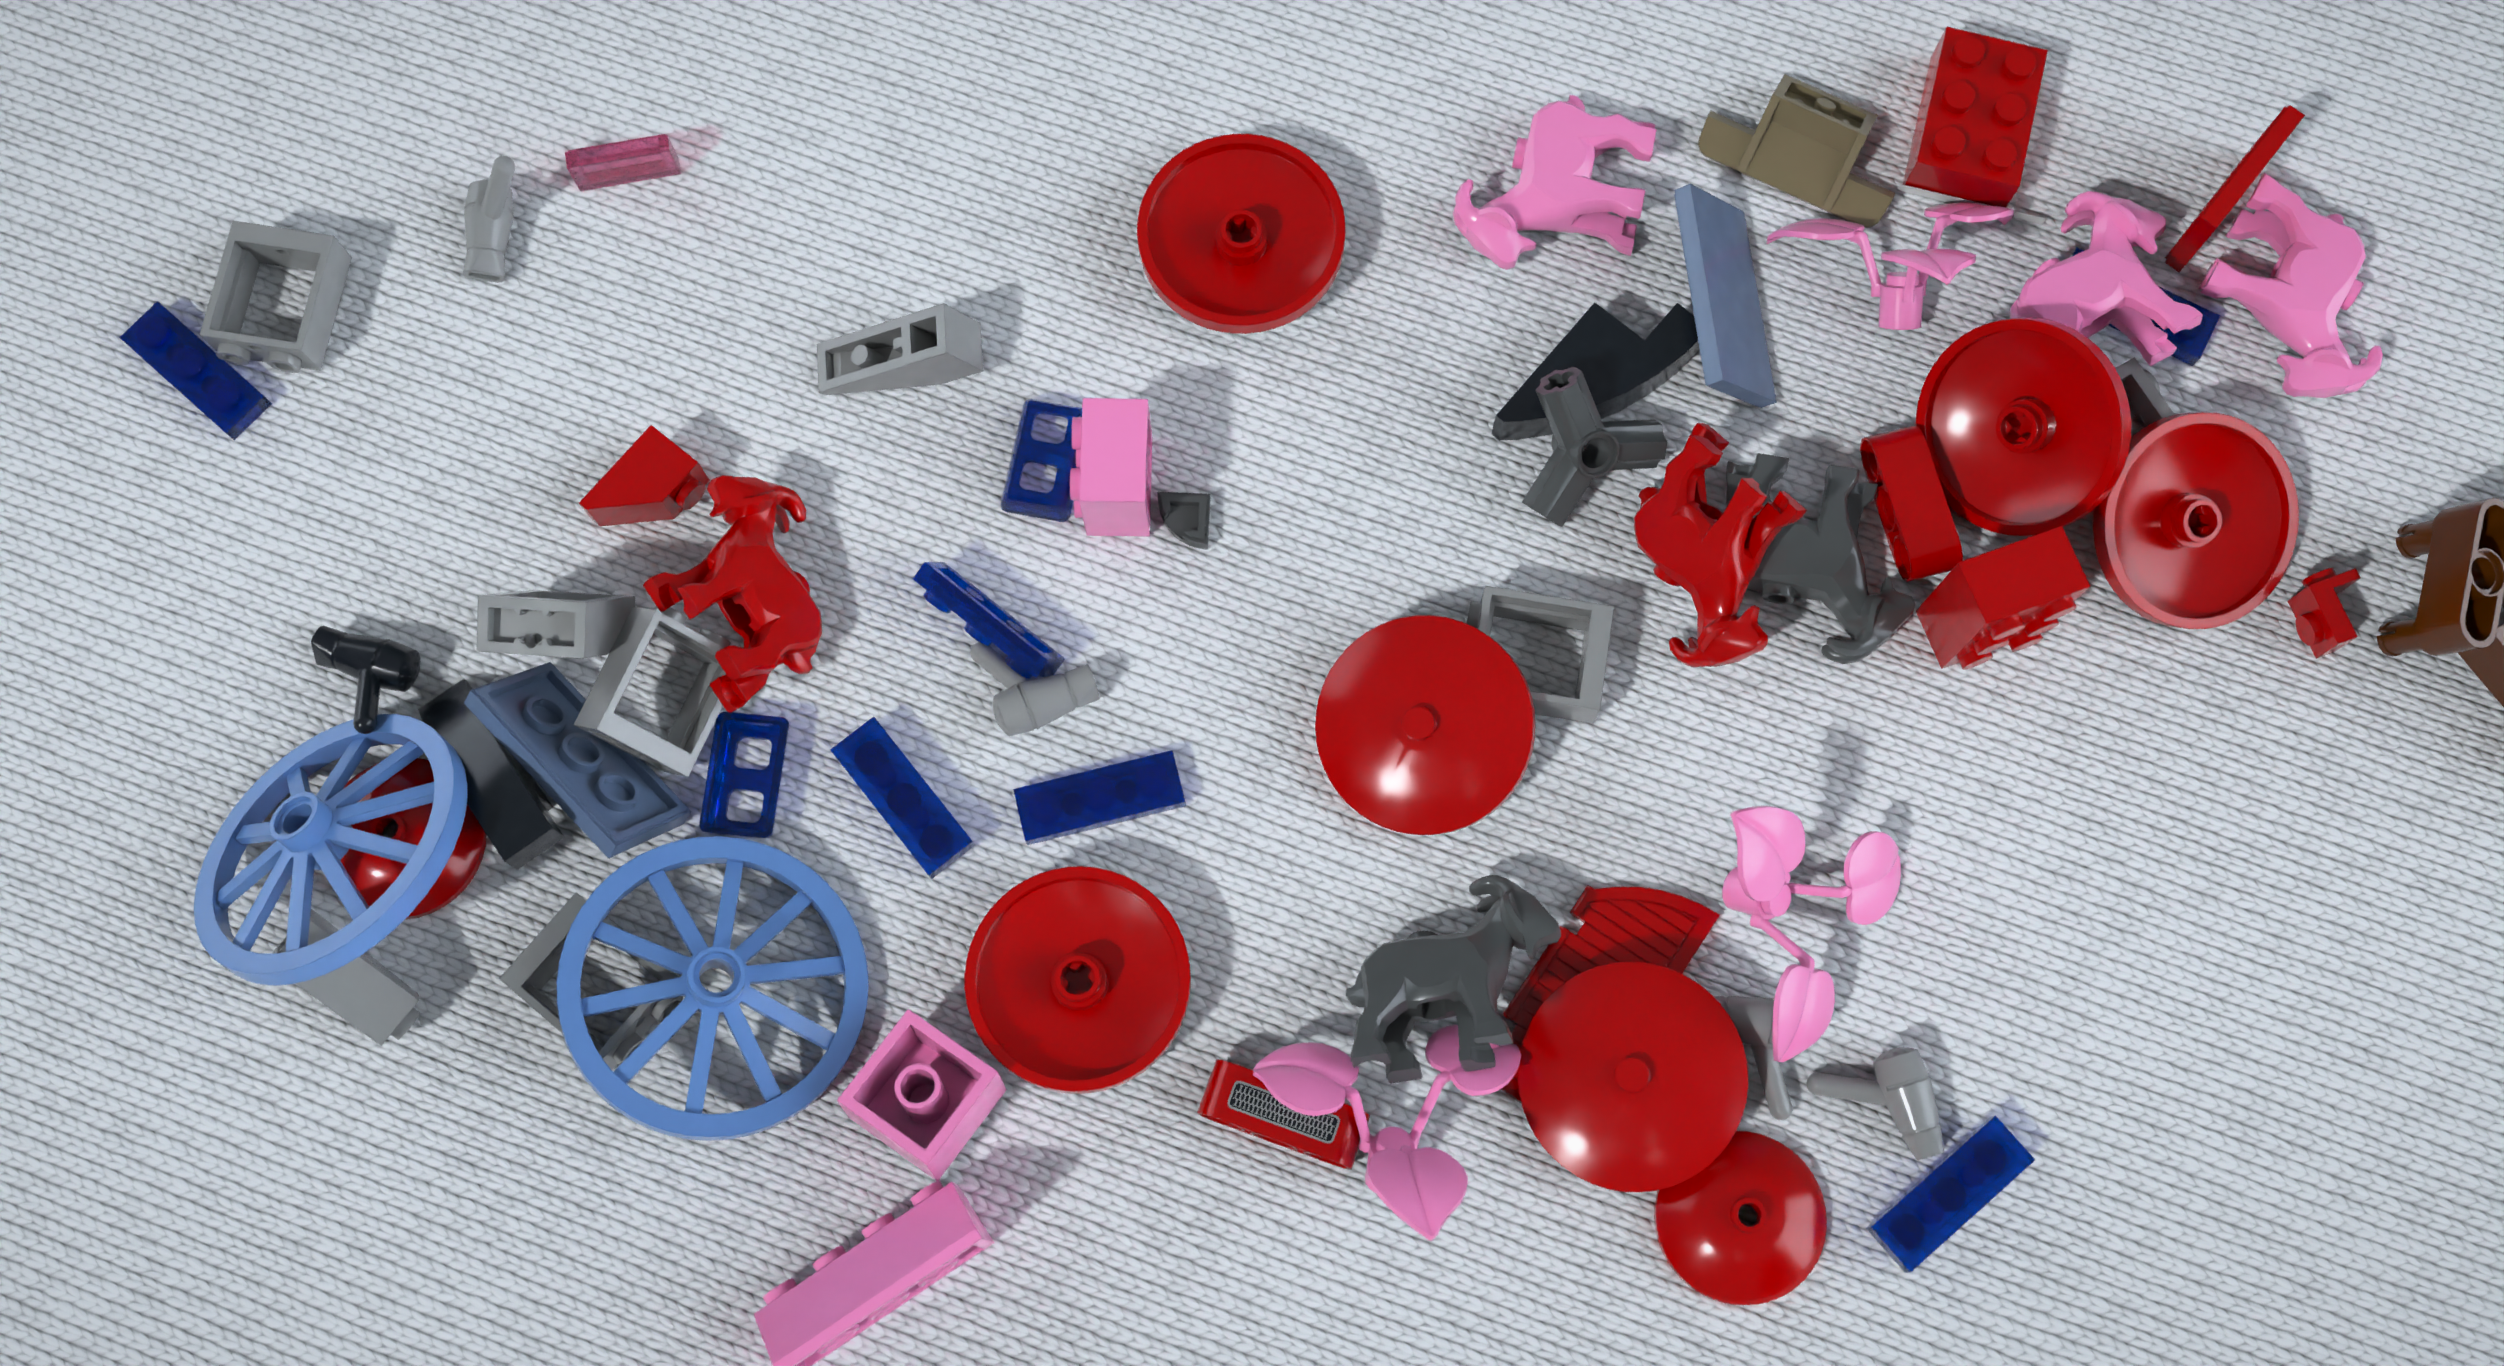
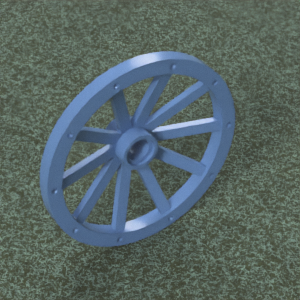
(316, 835)
(653, 867)

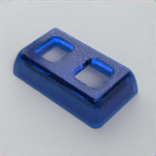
(1057, 503)
(726, 777)

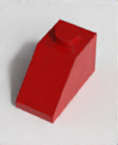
(646, 484)

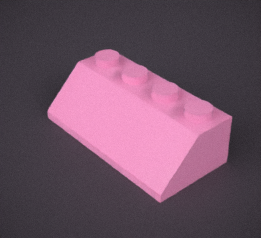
(872, 1278)

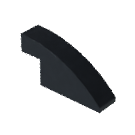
(1614, 363)
(498, 787)

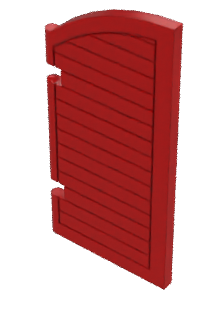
(1616, 928)

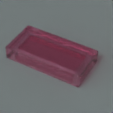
(623, 162)

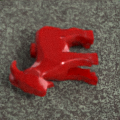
(1711, 550)
(752, 587)

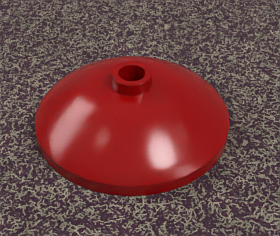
(376, 874)
(1719, 1254)

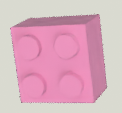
(1112, 467)
(922, 1094)

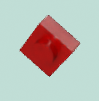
(2319, 613)

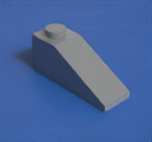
(902, 353)

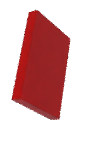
(2233, 188)

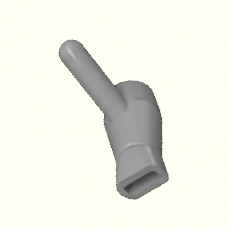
(489, 223)
(1034, 702)
(1755, 1027)
(1905, 1090)

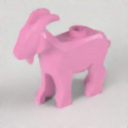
(1557, 185)
(2108, 279)
(2303, 291)

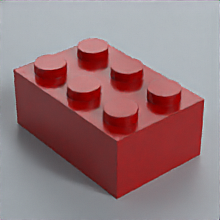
(1975, 117)
(2002, 599)

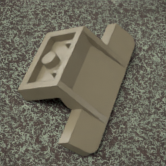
(1804, 150)

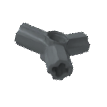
(1609, 447)

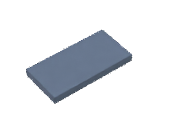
(1724, 297)
(596, 784)

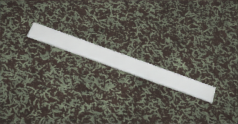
(1950, 199)

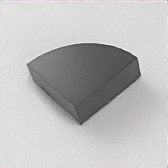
(1186, 516)

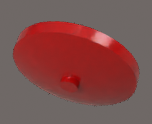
(1241, 233)
(2025, 425)
(2197, 521)
(1425, 725)
(1077, 980)
(1633, 1077)

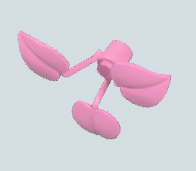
(1904, 291)
(1767, 850)
(1414, 1184)

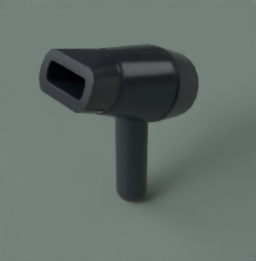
(373, 662)

